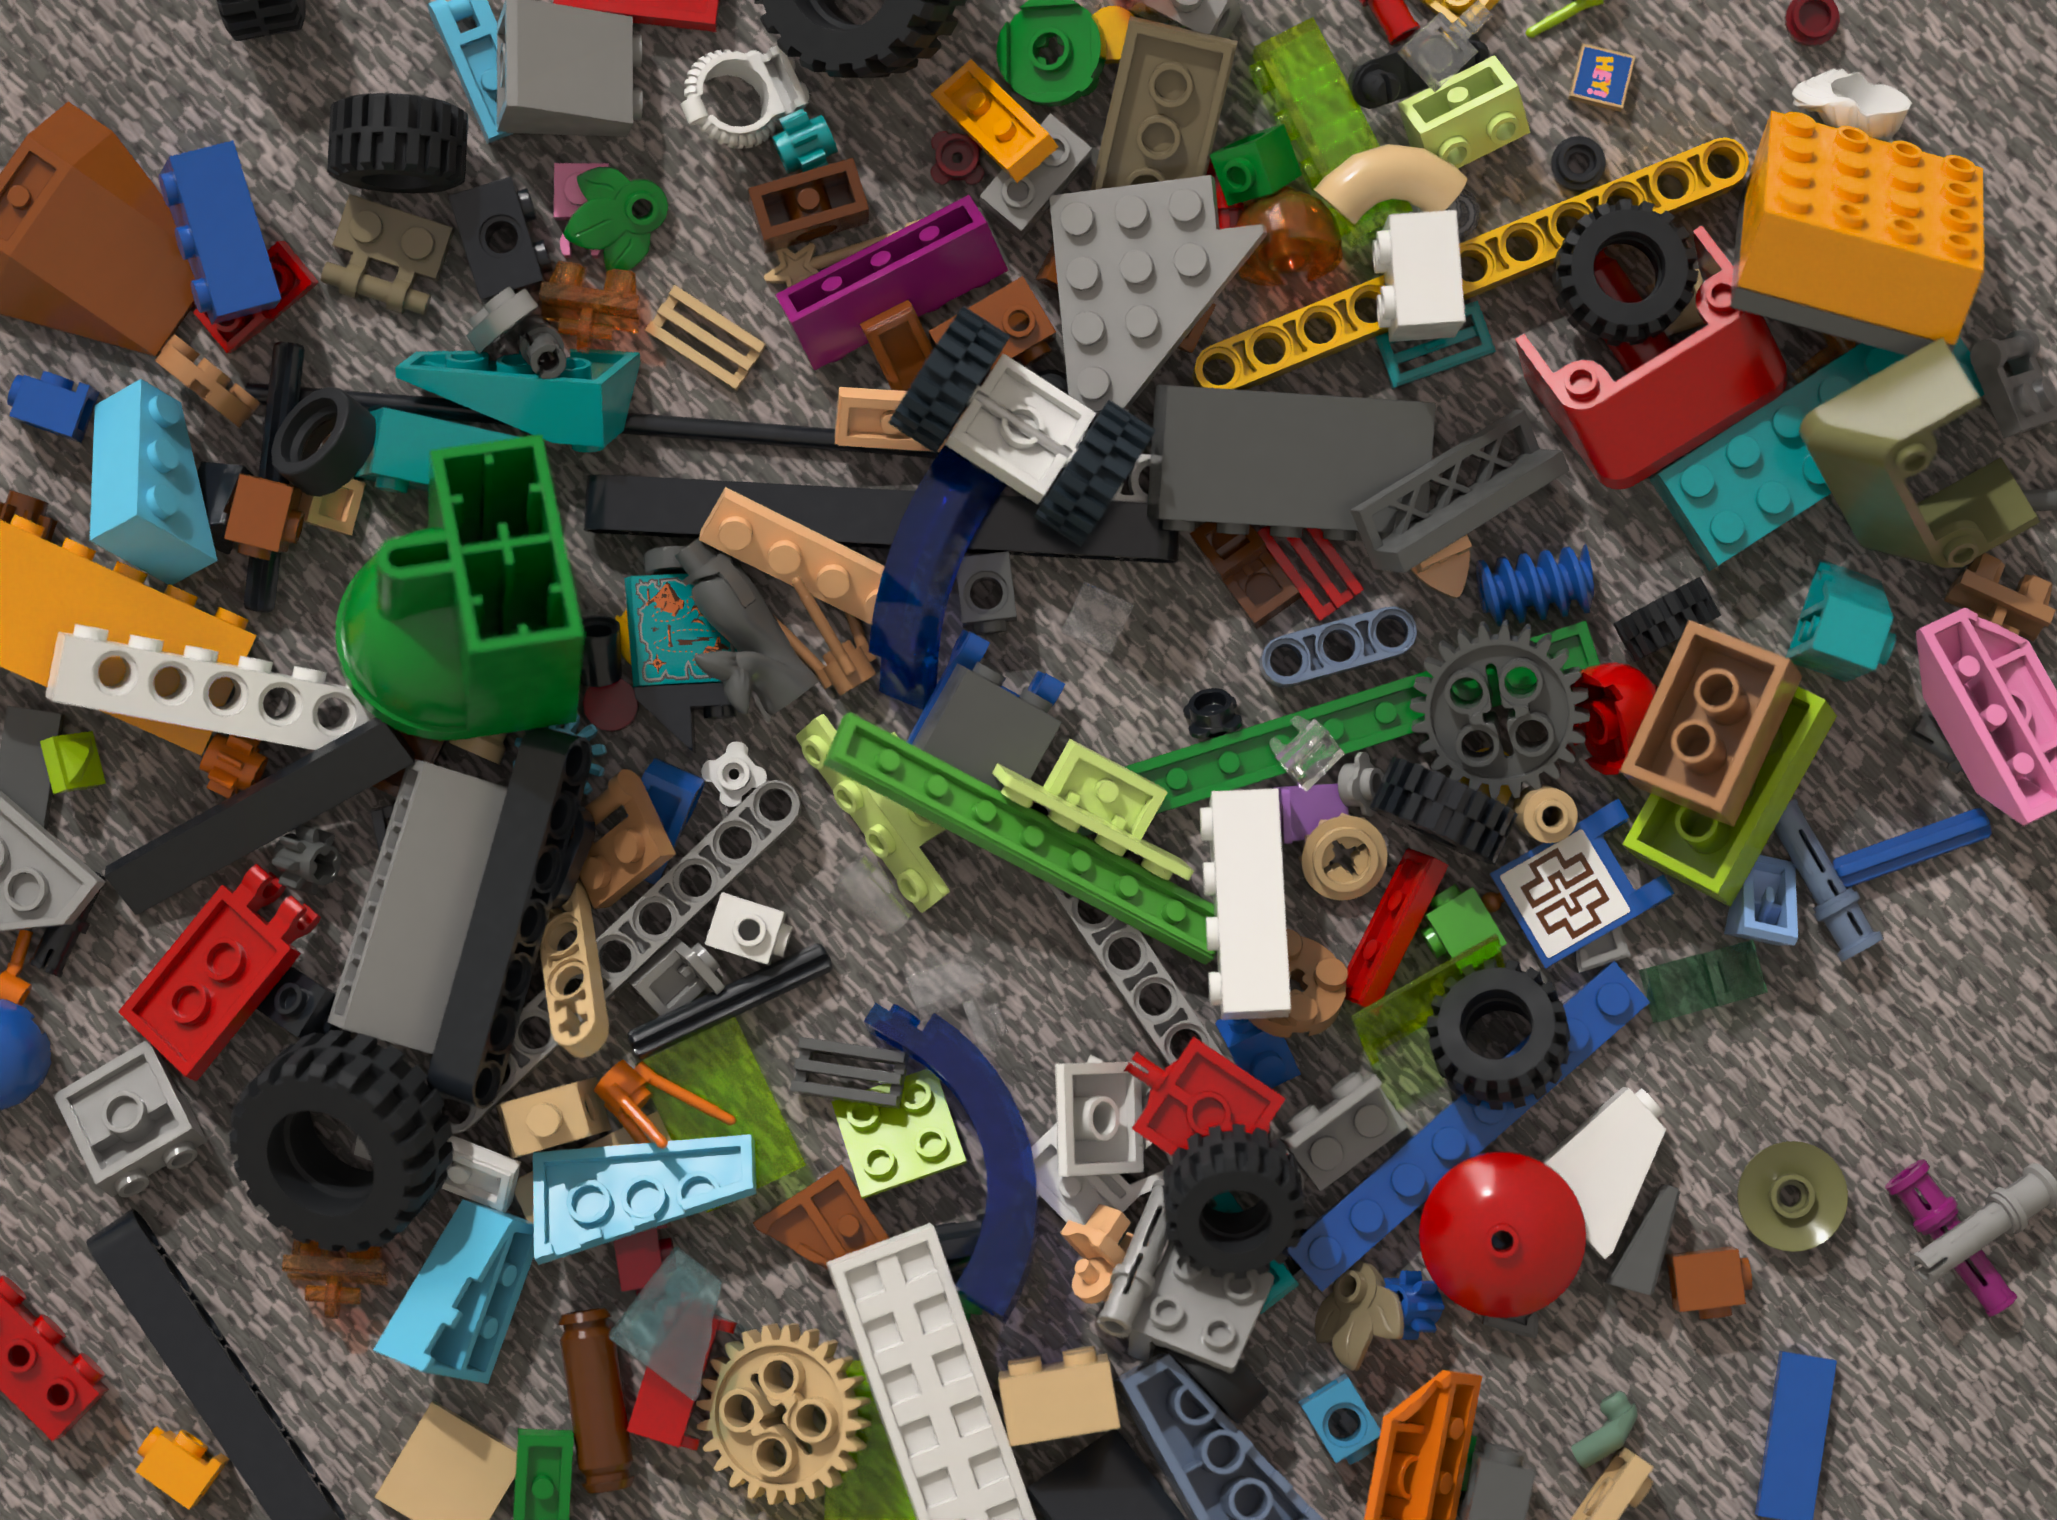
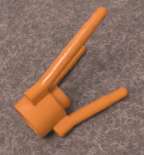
(626, 1093)

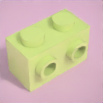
(1467, 114)

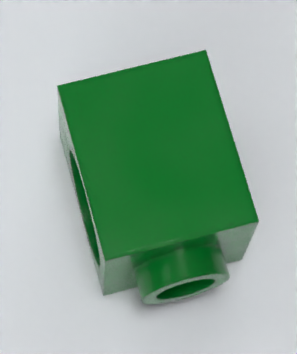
(1256, 164)

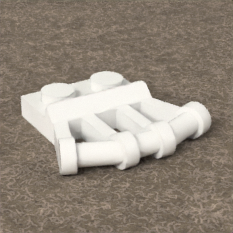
(1078, 1196)

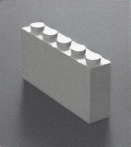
(418, 907)

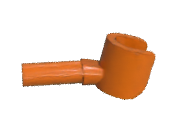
(11, 986)

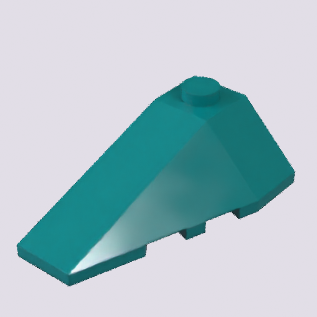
(577, 408)

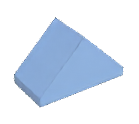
(1766, 904)

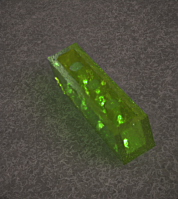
(1319, 114)

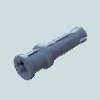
(1835, 903)

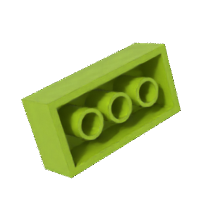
(1720, 856)

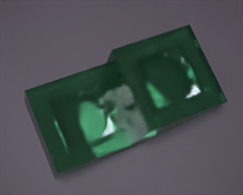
(1703, 981)

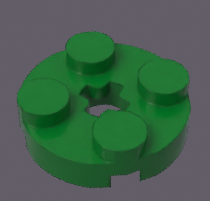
(1074, 72)

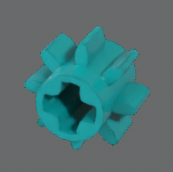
(804, 142)

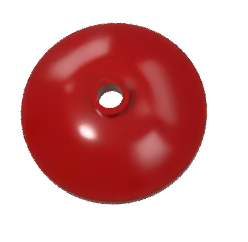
(1512, 1196)

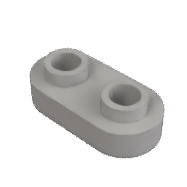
(499, 317)

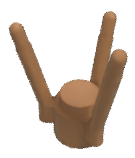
(845, 664)

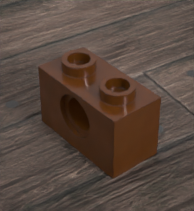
(808, 205)

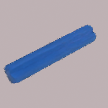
(1913, 847)

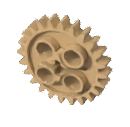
(817, 1382)

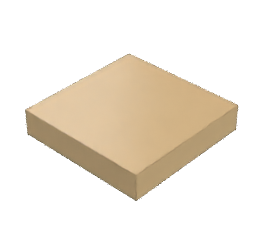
(449, 1470)

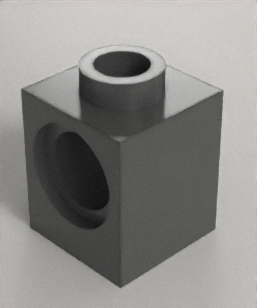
(993, 568)

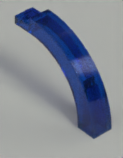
(923, 571)
(1012, 1203)

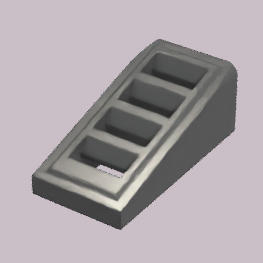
(1643, 1252)

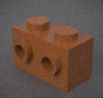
(1017, 314)

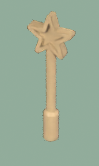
(802, 264)

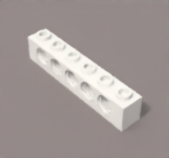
(77, 683)

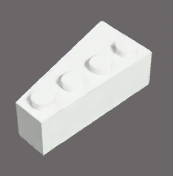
(1247, 904)

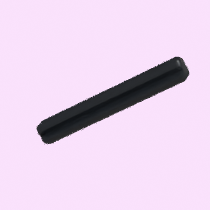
(730, 1002)

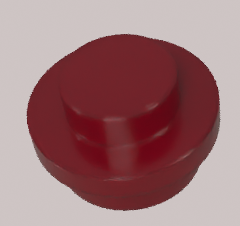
(1812, 21)

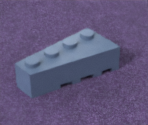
(1202, 1452)

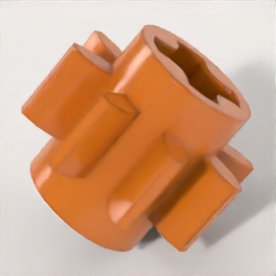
(232, 764)

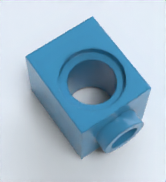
(1331, 1397)

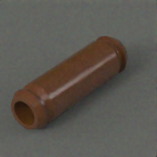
(596, 1401)

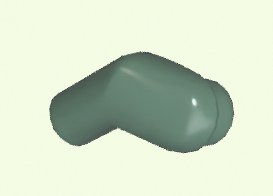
(1611, 1435)

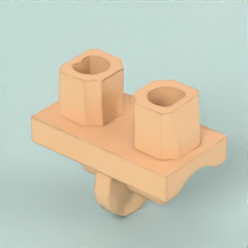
(1100, 1251)

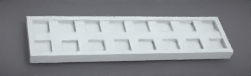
(929, 1380)

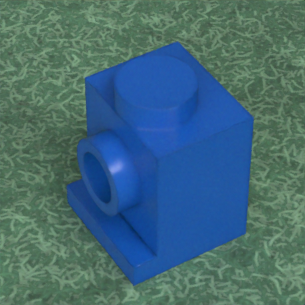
(52, 404)

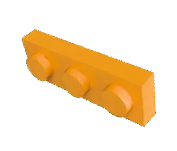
(994, 120)

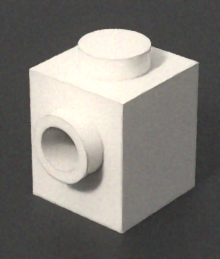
(748, 929)

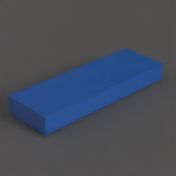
(1795, 1437)

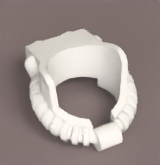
(770, 76)

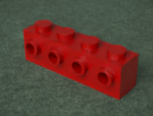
(40, 1370)

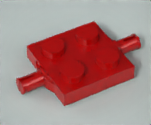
(1200, 1093)

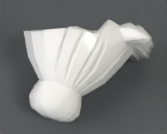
(1853, 102)

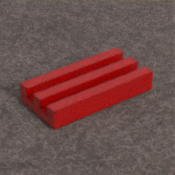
(1336, 598)

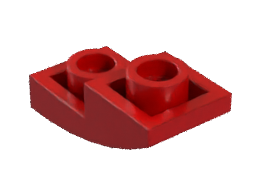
(293, 282)

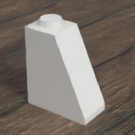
(1608, 1163)

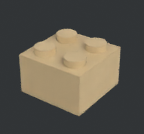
(1058, 1397)

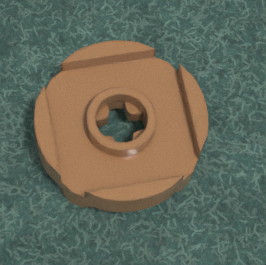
(207, 381)
(1323, 984)

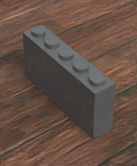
(1281, 459)

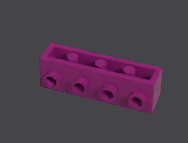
(919, 264)

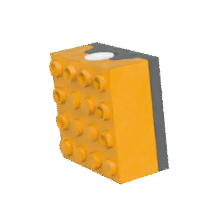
(1858, 236)

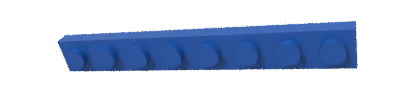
(1451, 1137)

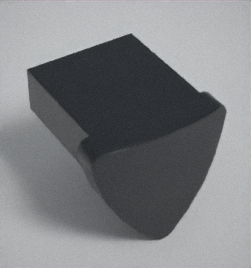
(218, 489)

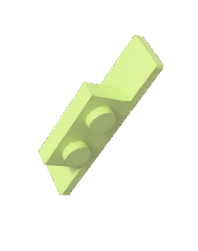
(1103, 798)
(888, 827)

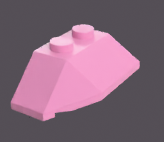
(1993, 711)

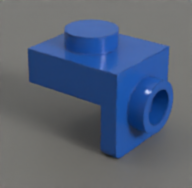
(1258, 1052)

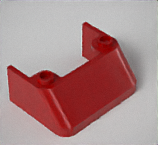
(1673, 400)

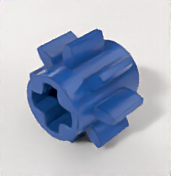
(1419, 1302)

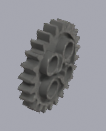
(1547, 701)

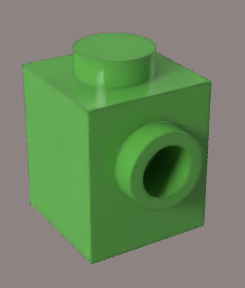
(1457, 922)

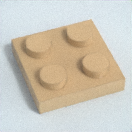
(1620, 1484)

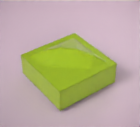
(72, 762)

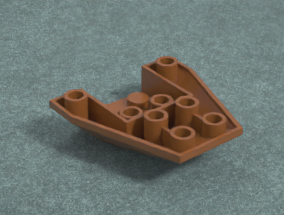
(89, 239)

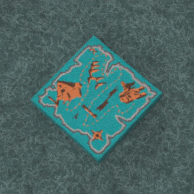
(668, 632)

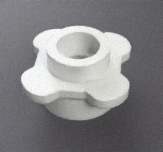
(718, 773)

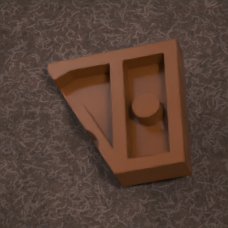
(824, 1220)

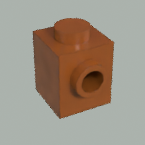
(264, 516)
(1708, 1281)

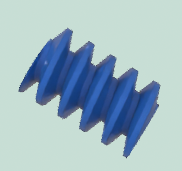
(1536, 585)

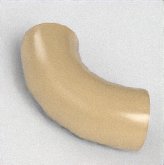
(1391, 174)

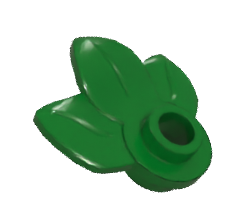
(608, 218)

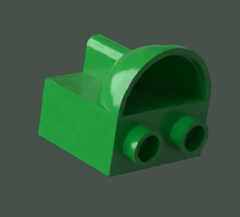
(477, 613)

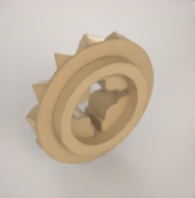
(1368, 858)

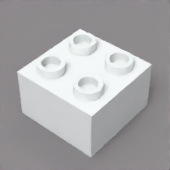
(1420, 276)

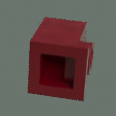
(641, 1256)

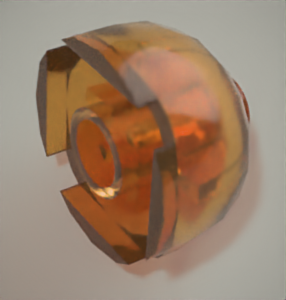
(1298, 238)

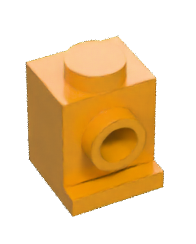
(179, 1465)

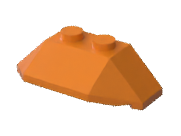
(1425, 1451)

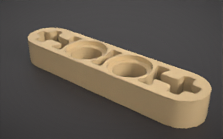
(562, 966)

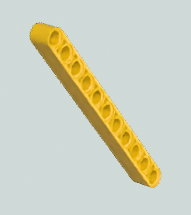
(1491, 252)

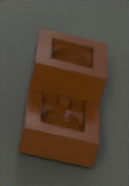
(1247, 571)

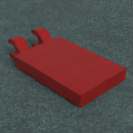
(218, 972)

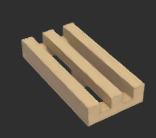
(667, 312)

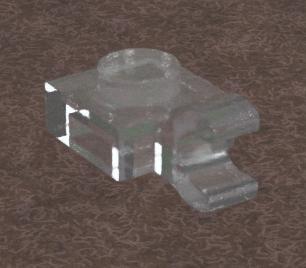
(1443, 46)

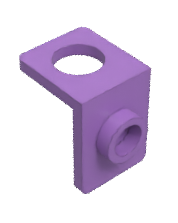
(1303, 810)

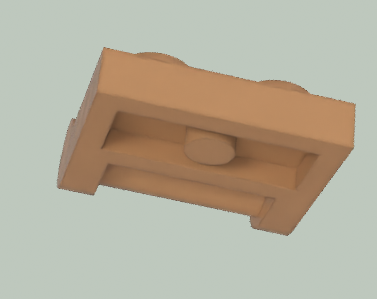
(628, 850)

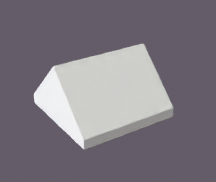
(1096, 1118)

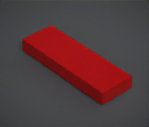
(1393, 927)

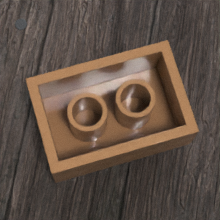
(1711, 723)

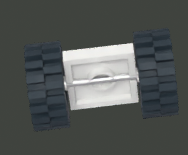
(1021, 427)

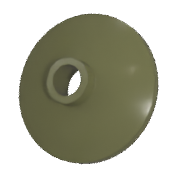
(1820, 1201)

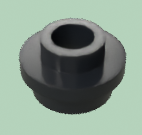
(1578, 146)

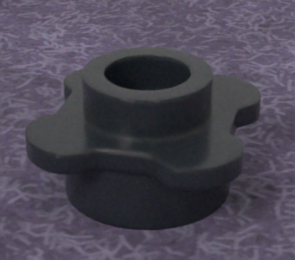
(1212, 713)

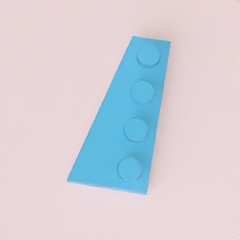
(625, 1189)

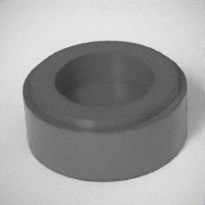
(662, 561)

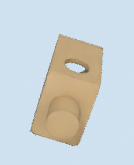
(552, 1117)

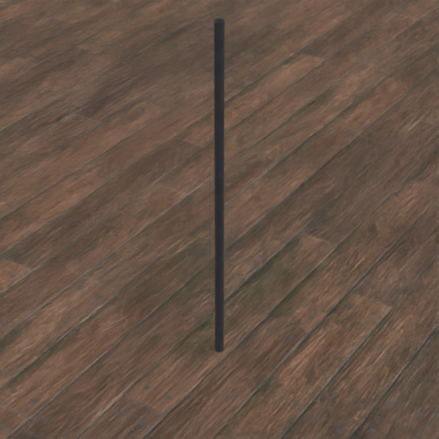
(635, 423)

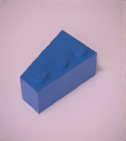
(219, 233)

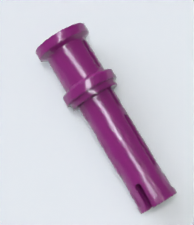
(1940, 1211)

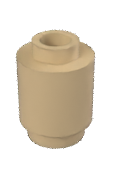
(1530, 810)

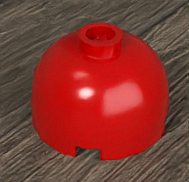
(1617, 708)

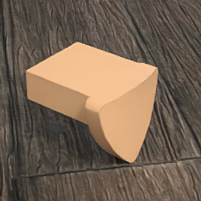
(1447, 568)

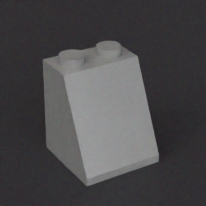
(566, 70)

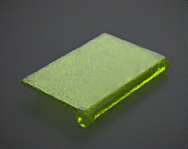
(1410, 1005)

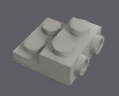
(130, 1121)

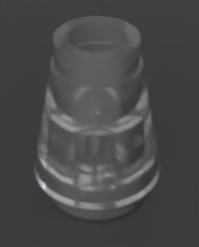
(871, 894)

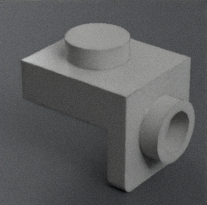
(676, 976)

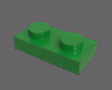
(543, 1474)

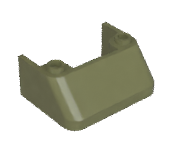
(1884, 434)

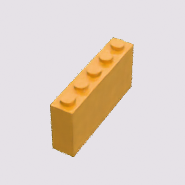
(57, 587)

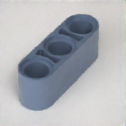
(1358, 629)

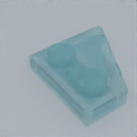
(672, 1321)

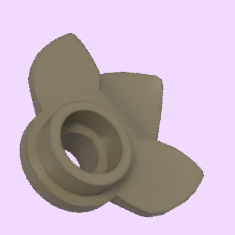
(1356, 1312)

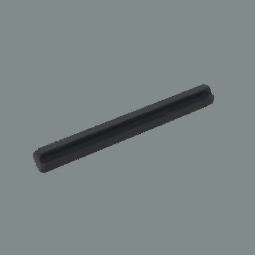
(281, 399)

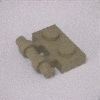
(393, 239)

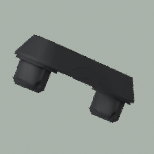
(1392, 79)

